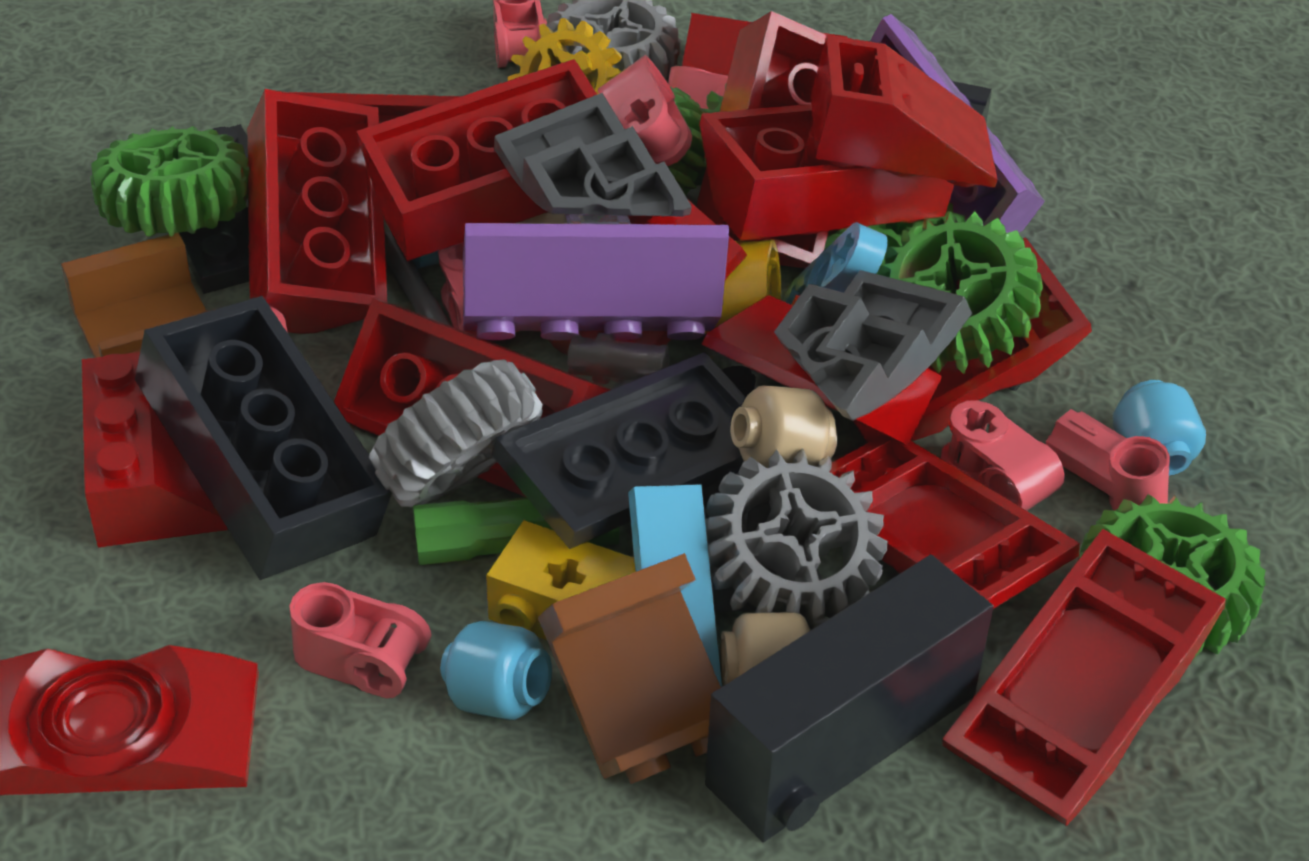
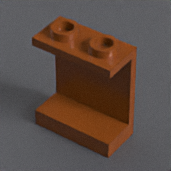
(130, 291)
(635, 668)

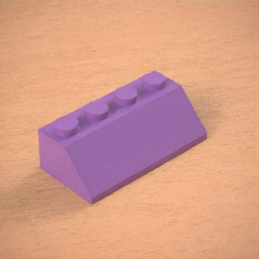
(1014, 196)
(593, 279)

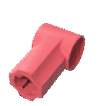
(1110, 461)

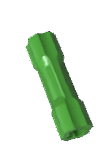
(469, 529)

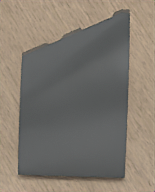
(588, 165)
(870, 338)

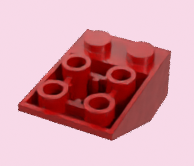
(894, 117)

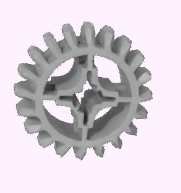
(631, 25)
(452, 432)
(812, 511)

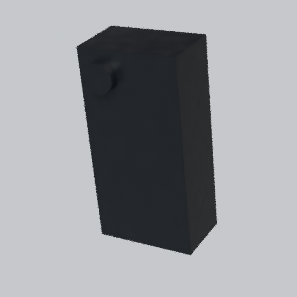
(261, 435)
(845, 697)

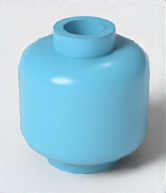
(1164, 414)
(496, 670)

